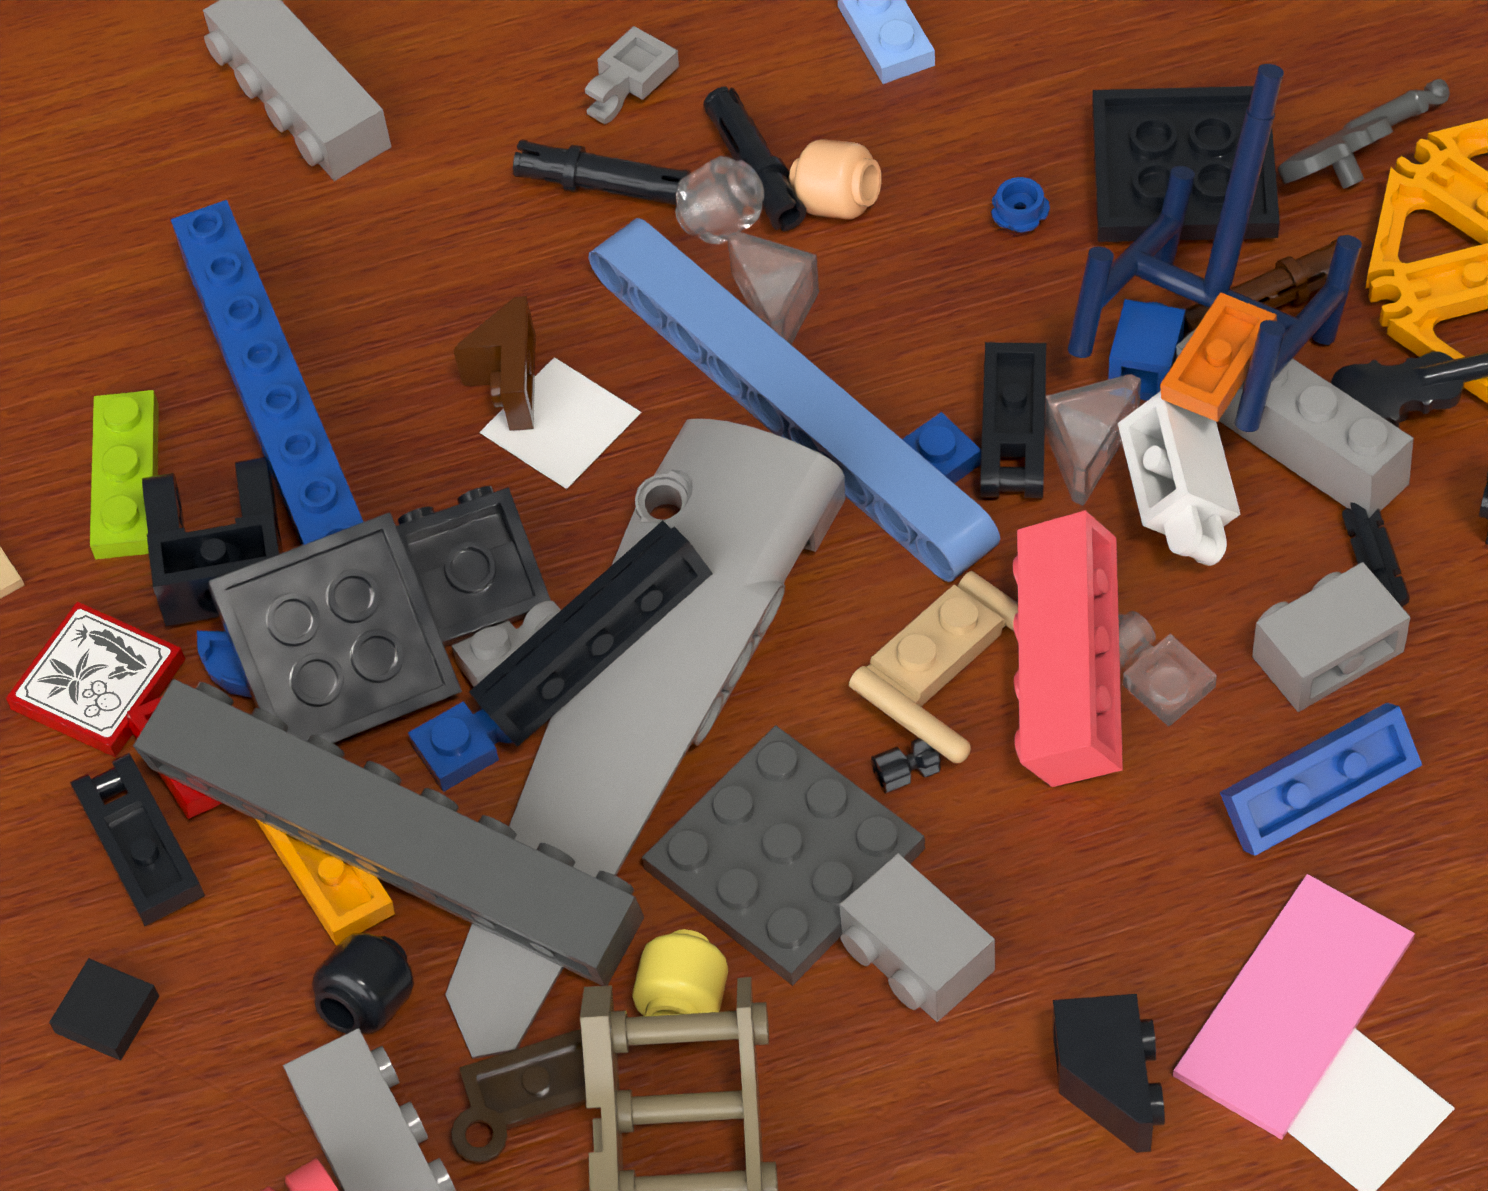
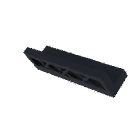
(591, 632)

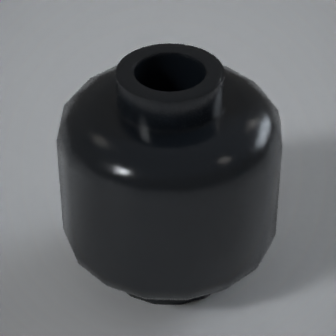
(362, 983)

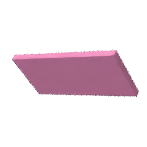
(1293, 1006)

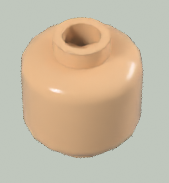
(836, 179)

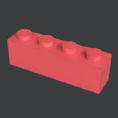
(1068, 650)

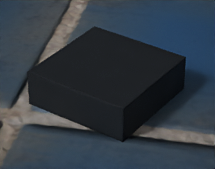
(104, 1009)

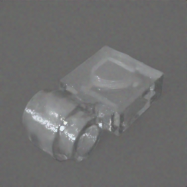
(1162, 676)

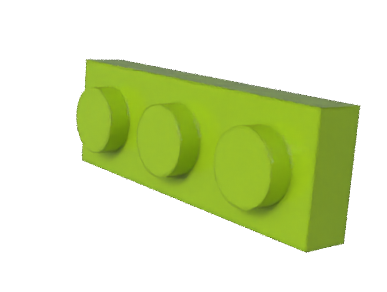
(121, 456)

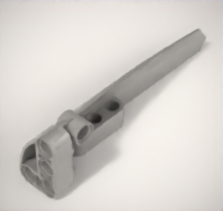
(613, 748)

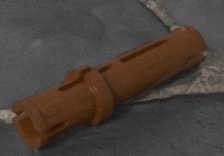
(1288, 282)

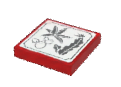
(93, 676)

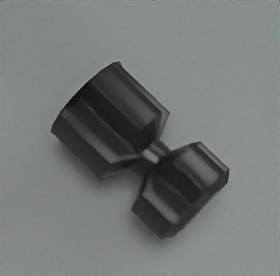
(895, 767)

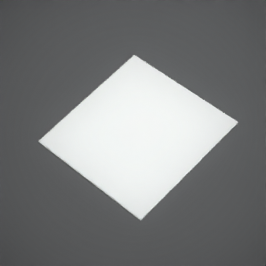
(571, 424)
(1367, 1114)

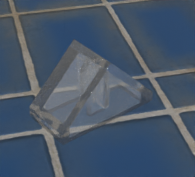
(774, 281)
(1086, 431)

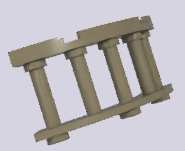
(612, 1032)

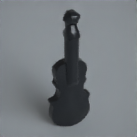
(1417, 384)

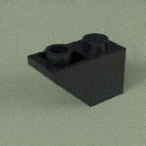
(1102, 1065)

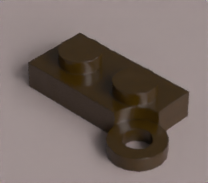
(519, 1090)

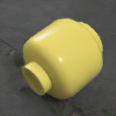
(680, 975)

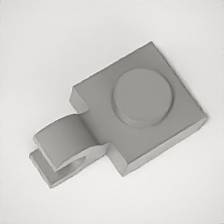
(630, 65)
(494, 644)

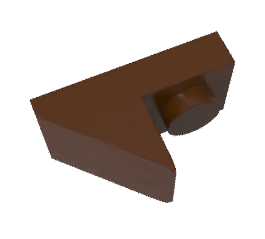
(503, 357)

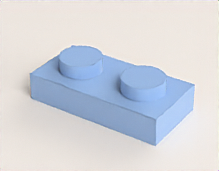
(889, 37)

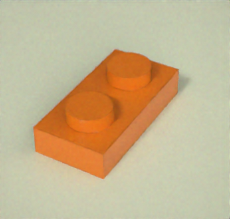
(1215, 358)

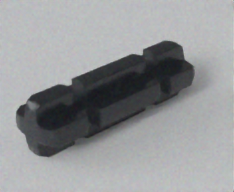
(1375, 549)

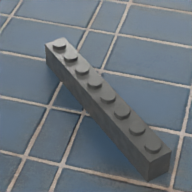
(392, 831)

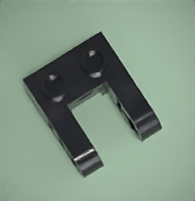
(188, 560)

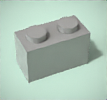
(1330, 635)
(916, 938)

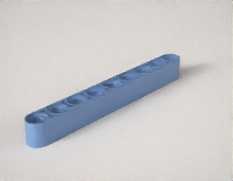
(795, 399)

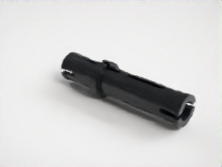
(748, 145)
(590, 171)

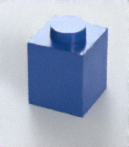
(1146, 343)

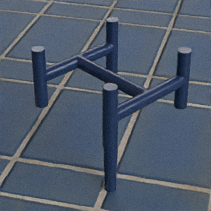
(1155, 251)

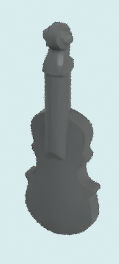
(1360, 132)

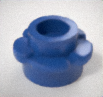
(1019, 205)

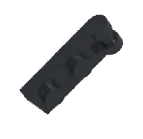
(1013, 418)
(138, 840)

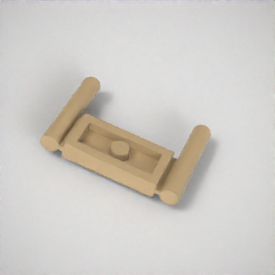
(933, 653)

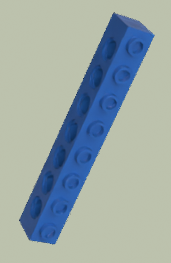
(265, 374)

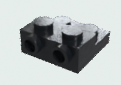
(473, 563)

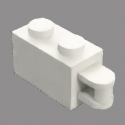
(1180, 477)

